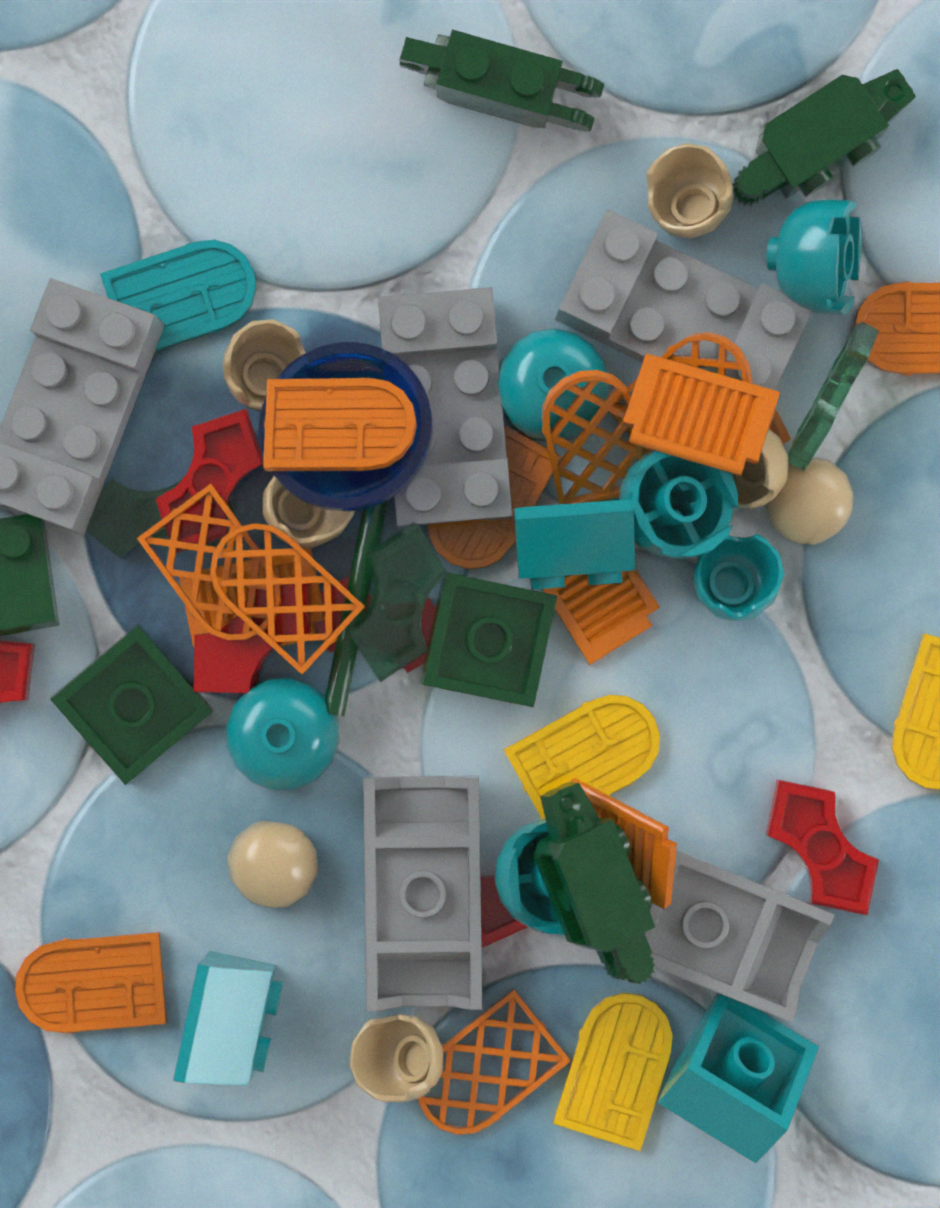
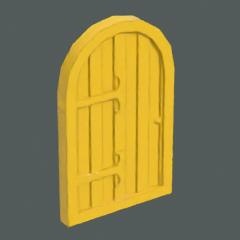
(918, 721)
(599, 743)
(617, 1070)

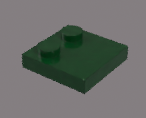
(25, 576)
(488, 639)
(131, 704)

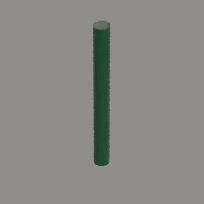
(359, 586)

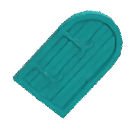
(187, 288)

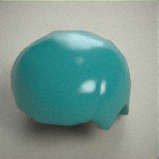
(738, 577)

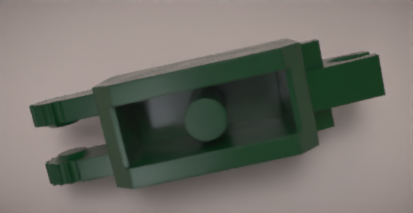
(500, 80)
(821, 133)
(594, 884)

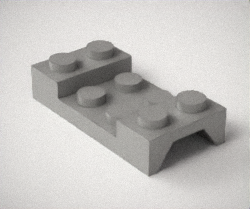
(652, 296)
(454, 353)
(73, 403)
(422, 892)
(736, 936)

